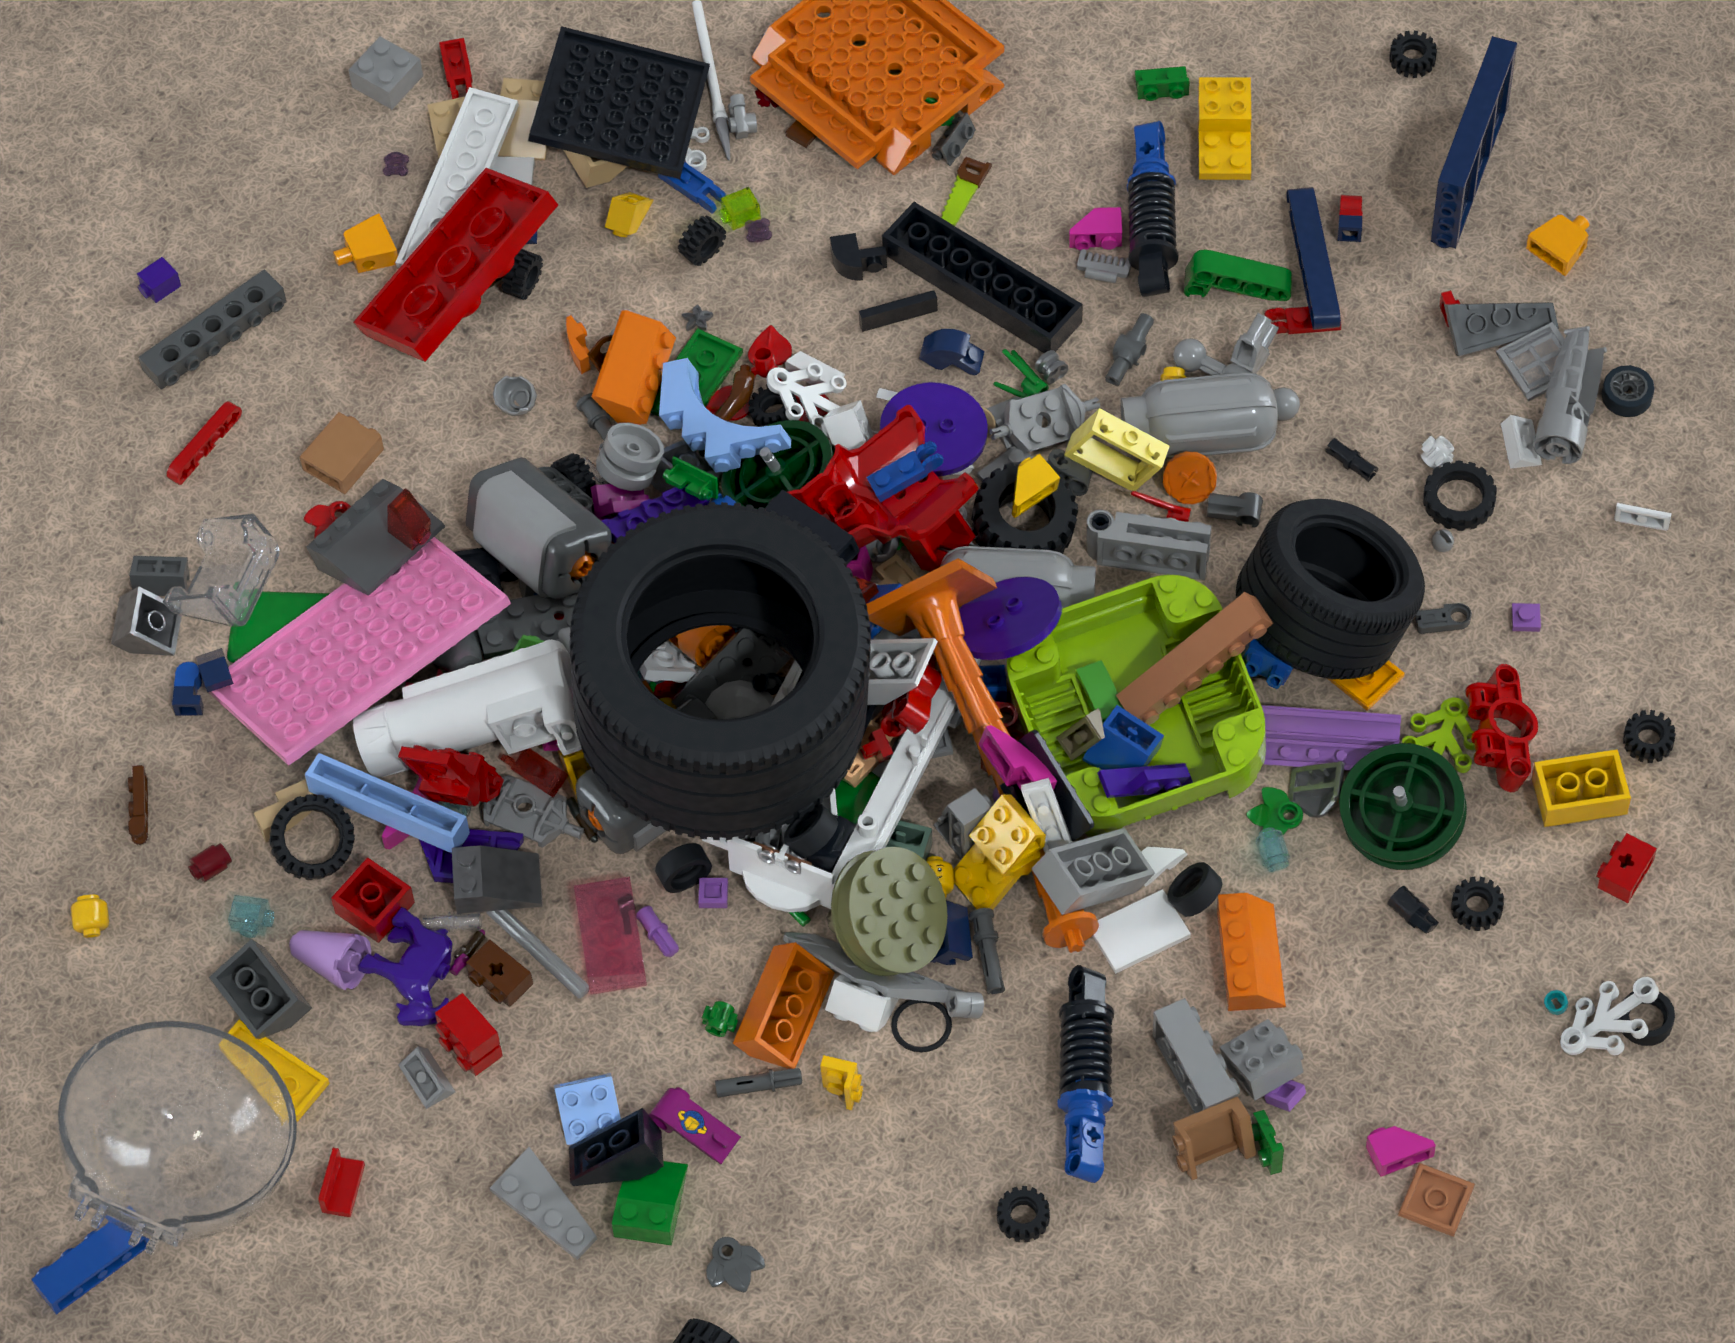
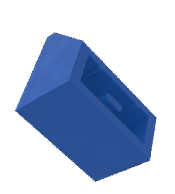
(1126, 743)

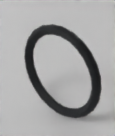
(899, 1010)

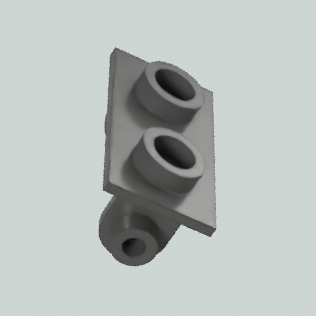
(957, 136)

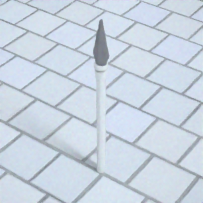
(718, 109)

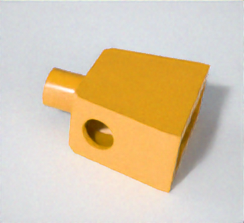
(1559, 242)
(367, 246)

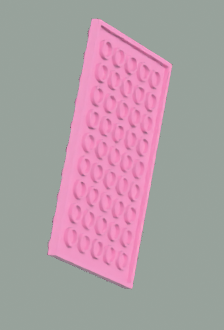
(356, 650)

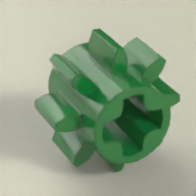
(719, 1018)

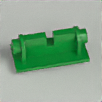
(700, 483)

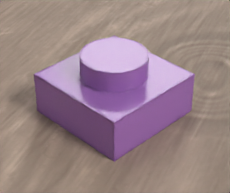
(1526, 617)
(713, 893)
(1286, 1095)

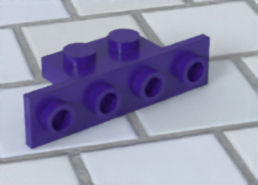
(1144, 780)

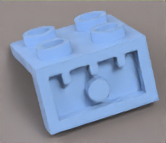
(586, 1106)

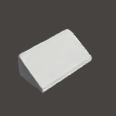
(801, 361)
(1519, 442)
(1642, 516)

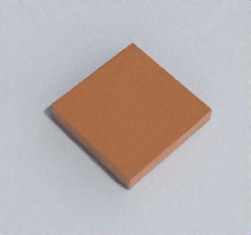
(1436, 1199)

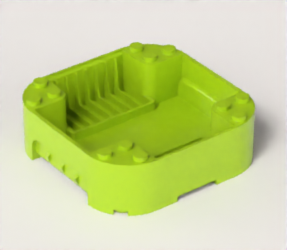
(1131, 629)

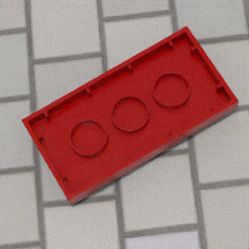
(456, 264)

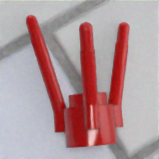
(1174, 511)

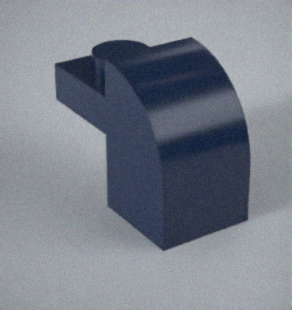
(951, 347)

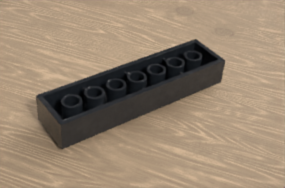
(982, 278)

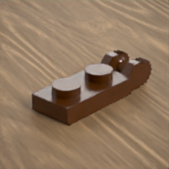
(139, 806)

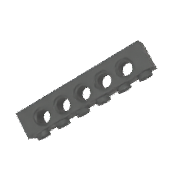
(227, 317)

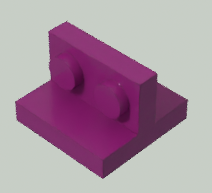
(611, 500)

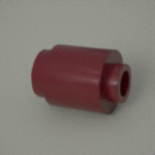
(209, 862)

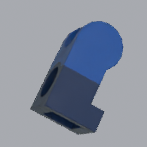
(186, 686)

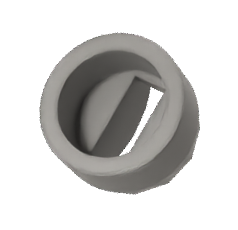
(1440, 543)

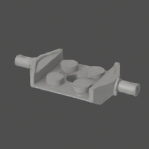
(1060, 408)
(541, 823)

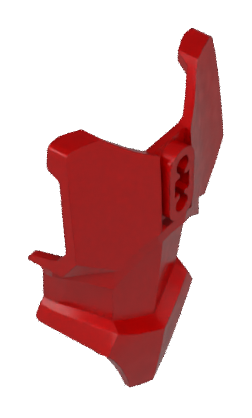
(850, 502)

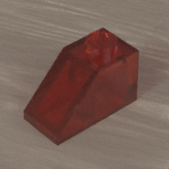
(408, 520)

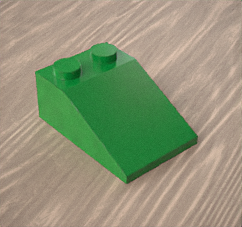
(650, 1206)

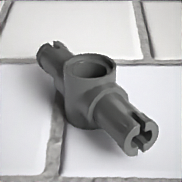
(1129, 349)

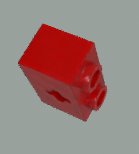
(1622, 881)

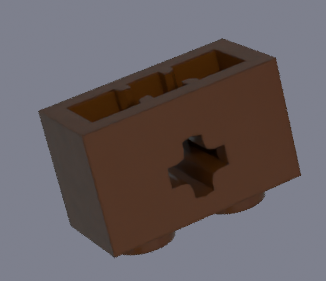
(493, 960)

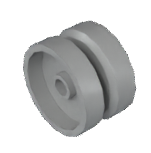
(629, 456)

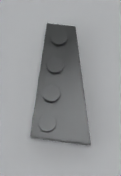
(1493, 324)

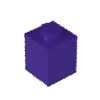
(158, 280)

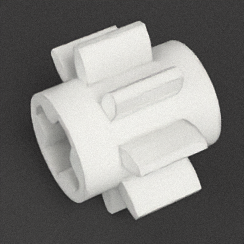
(1437, 451)

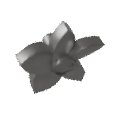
(697, 318)

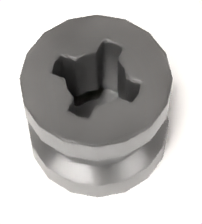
(1051, 366)

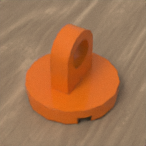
(1189, 477)

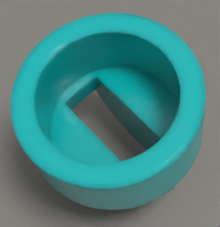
(1561, 998)

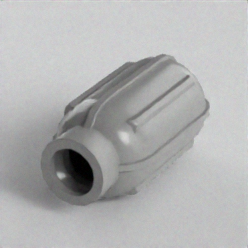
(1206, 413)
(1070, 581)

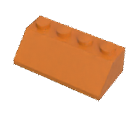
(633, 368)
(1250, 952)
(784, 1006)

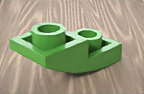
(1098, 688)

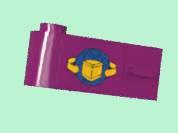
(680, 1114)

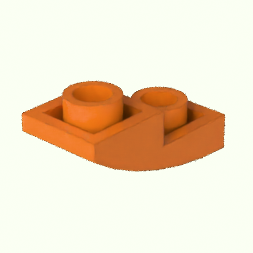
(576, 337)

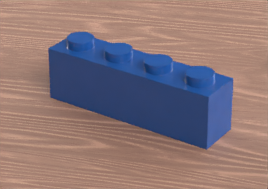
(85, 1266)

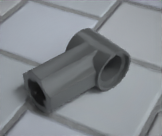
(1242, 509)

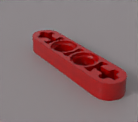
(203, 442)

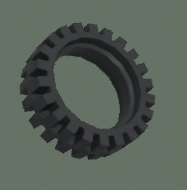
(333, 811)

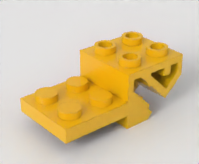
(1224, 128)
(1002, 851)

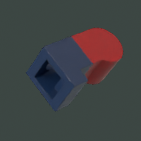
(1350, 218)

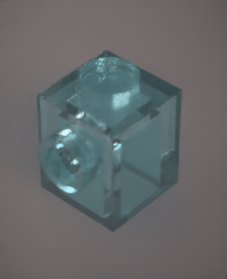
(250, 916)

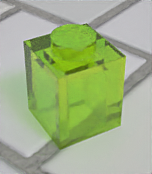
(739, 208)

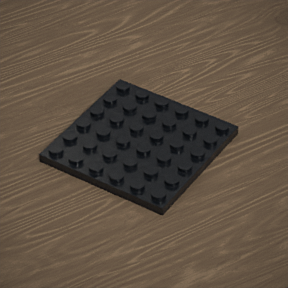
(619, 102)

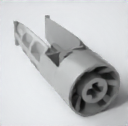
(1570, 398)

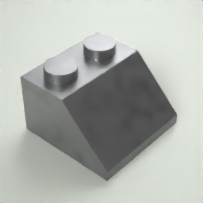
(145, 624)

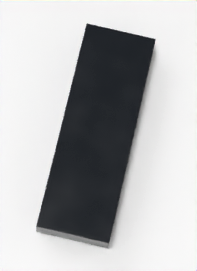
(898, 311)

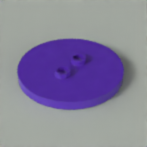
(950, 420)
(1010, 618)

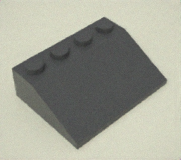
(358, 542)

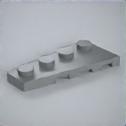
(540, 1200)

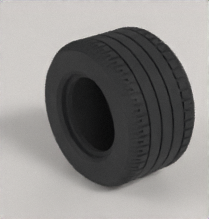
(1333, 588)

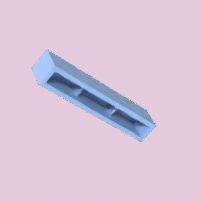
(387, 803)

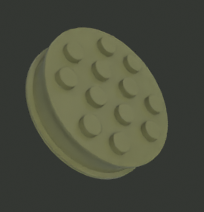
(889, 911)

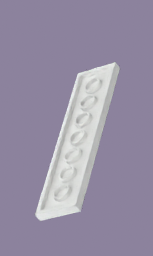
(467, 152)

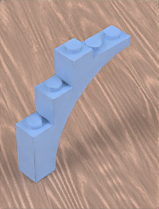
(722, 440)

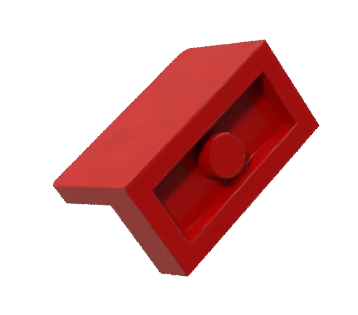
(340, 1184)

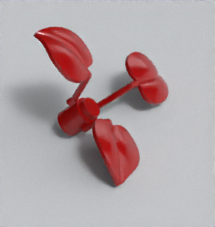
(765, 353)

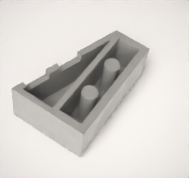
(961, 818)

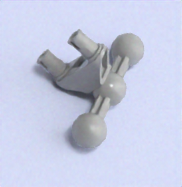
(1248, 357)

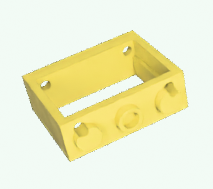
(1109, 461)

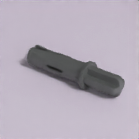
(758, 1082)

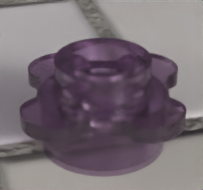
(396, 158)
(761, 235)

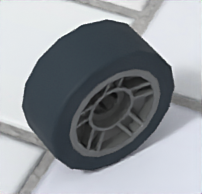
(1624, 379)

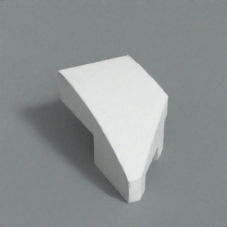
(1161, 859)

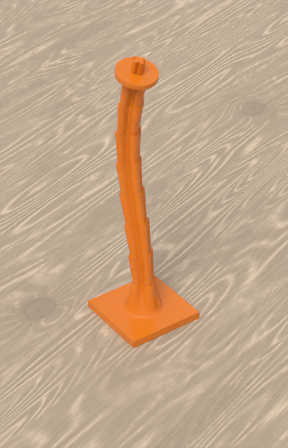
(932, 609)

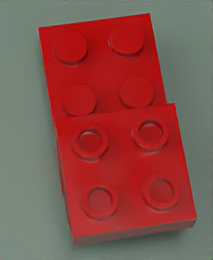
(452, 775)

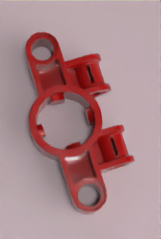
(1502, 700)
(914, 707)

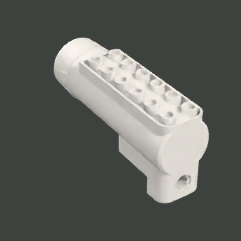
(509, 698)

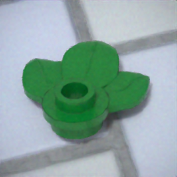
(1273, 810)

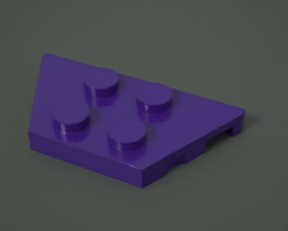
(441, 861)

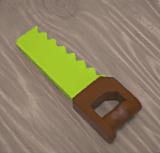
(964, 188)

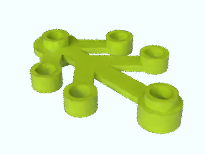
(1443, 737)

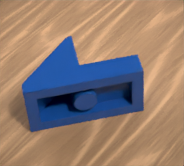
(995, 681)

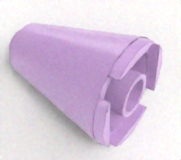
(332, 955)

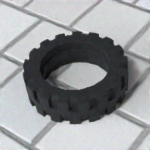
(1460, 519)

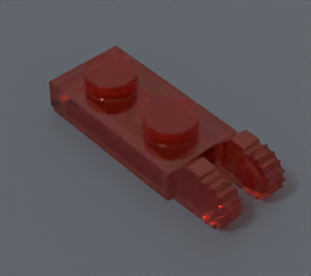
(537, 771)

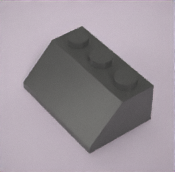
(260, 991)

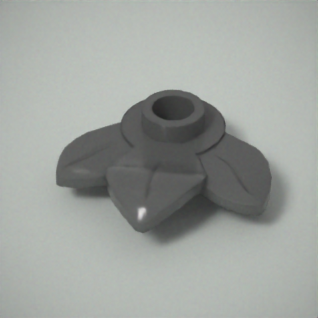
(734, 1268)

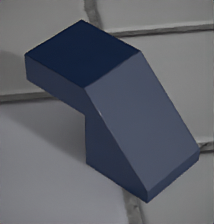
(214, 670)

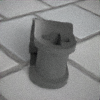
(1074, 473)

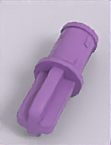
(657, 931)

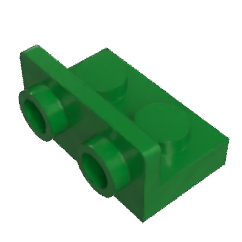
(1162, 83)

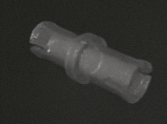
(453, 922)

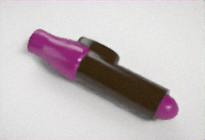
(466, 952)

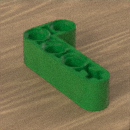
(1236, 275)

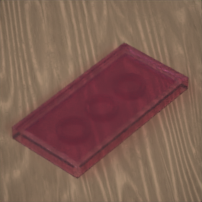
(610, 935)

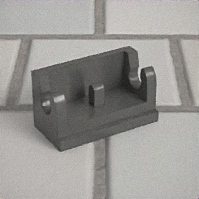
(159, 573)

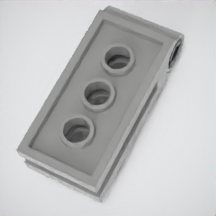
(1149, 544)

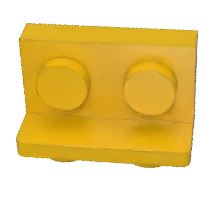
(842, 1077)

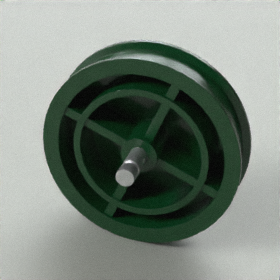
(787, 470)
(1403, 806)

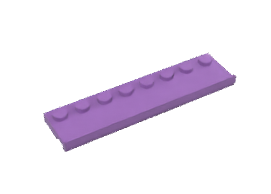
(1325, 736)

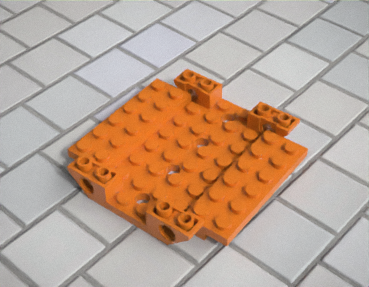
(847, 89)

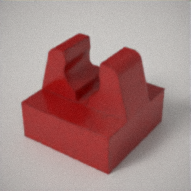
(877, 746)

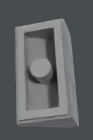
(426, 1077)

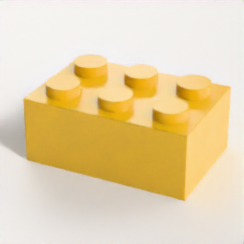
(1581, 788)

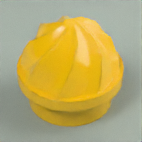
(1172, 373)

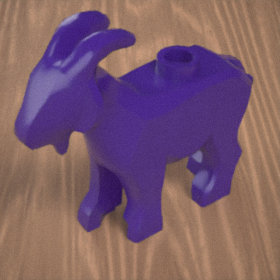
(418, 968)

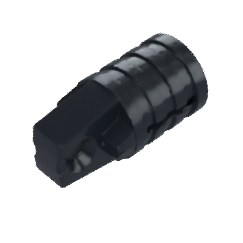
(1412, 910)

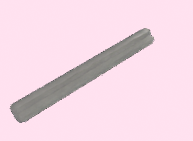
(540, 952)

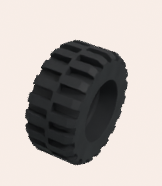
(996, 532)

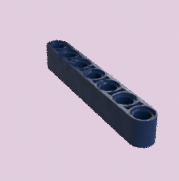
(1313, 258)

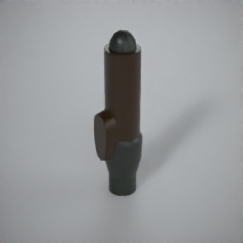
(573, 806)

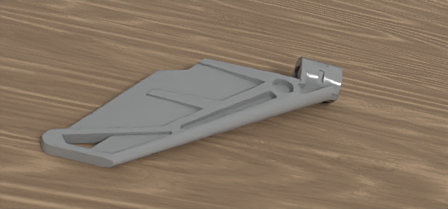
(901, 986)

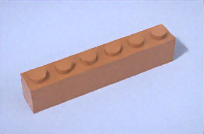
(1195, 659)

